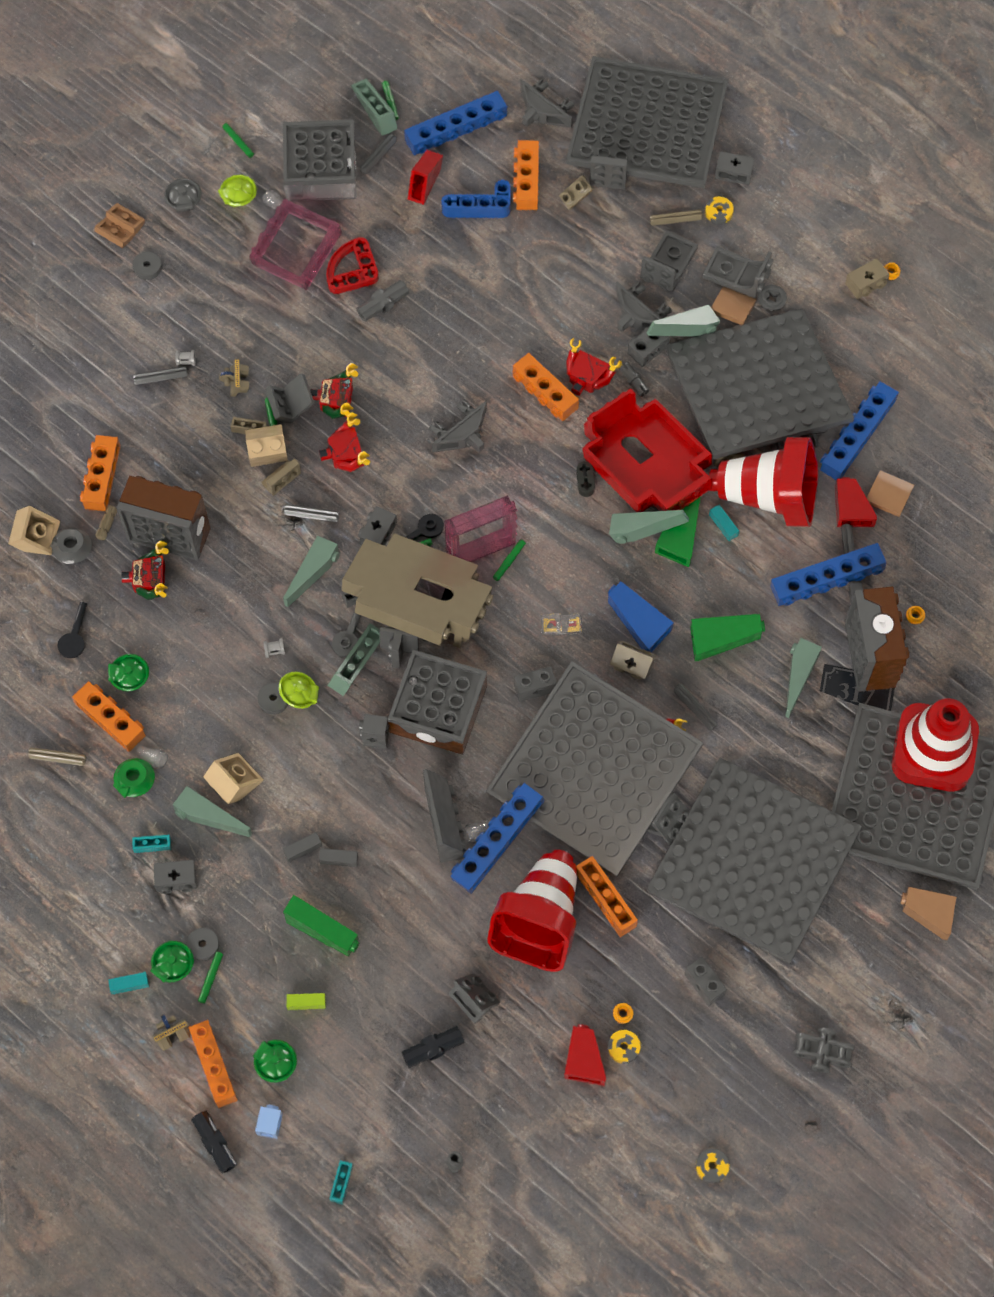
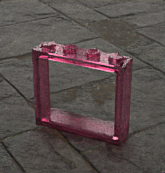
(319, 257)
(479, 517)

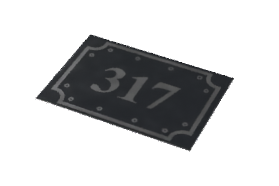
(841, 684)

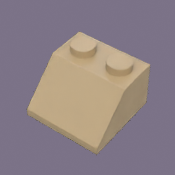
(33, 531)
(232, 778)

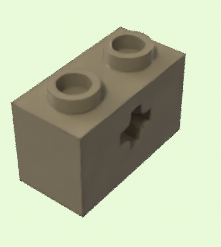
(867, 278)
(642, 658)

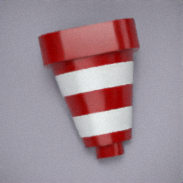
(773, 481)
(934, 750)
(537, 918)

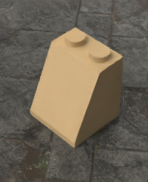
(266, 445)

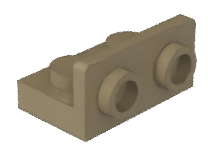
(282, 476)

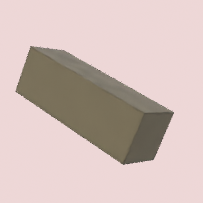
(239, 425)

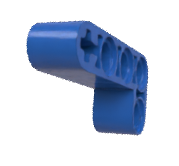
(455, 204)

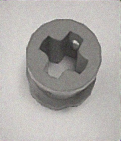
(185, 358)
(274, 648)

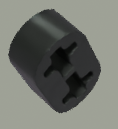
(581, 479)

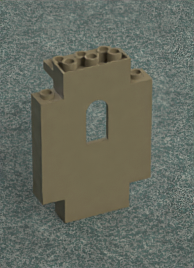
(387, 583)

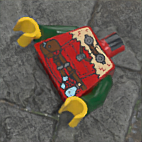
(336, 393)
(148, 573)

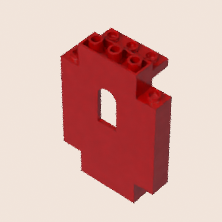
(666, 479)

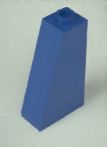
(640, 618)

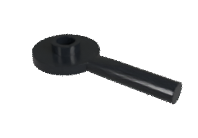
(428, 526)
(72, 644)

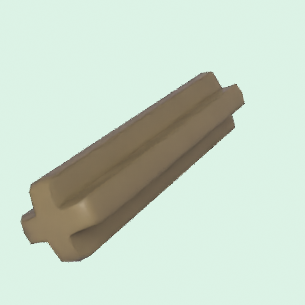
(675, 217)
(57, 756)

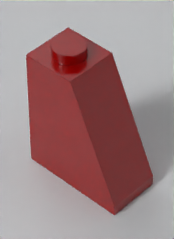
(424, 176)
(852, 504)
(583, 1058)

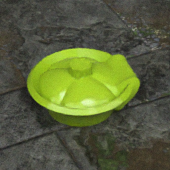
(238, 190)
(298, 690)

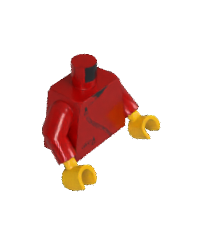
(588, 371)
(345, 447)

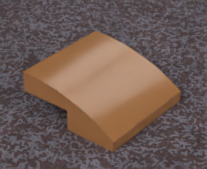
(119, 225)
(733, 305)
(889, 493)

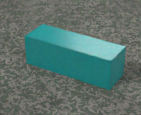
(723, 522)
(151, 843)
(128, 983)
(341, 1182)

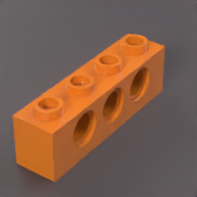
(526, 175)
(543, 378)
(99, 499)
(126, 738)
(606, 896)
(213, 1064)

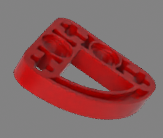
(361, 273)

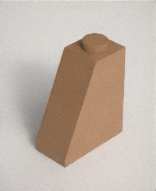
(930, 909)

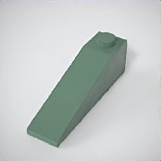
(375, 107)
(688, 323)
(635, 526)
(315, 564)
(355, 660)
(802, 662)
(202, 811)

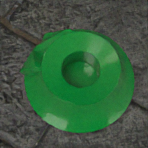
(128, 672)
(133, 777)
(172, 961)
(275, 1060)

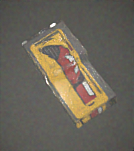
(561, 625)

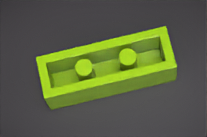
(306, 1001)

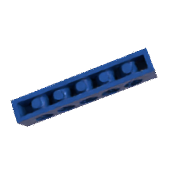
(467, 117)
(837, 467)
(871, 554)
(470, 881)

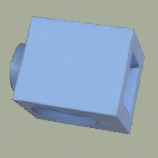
(269, 1121)

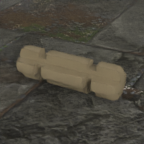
(106, 523)

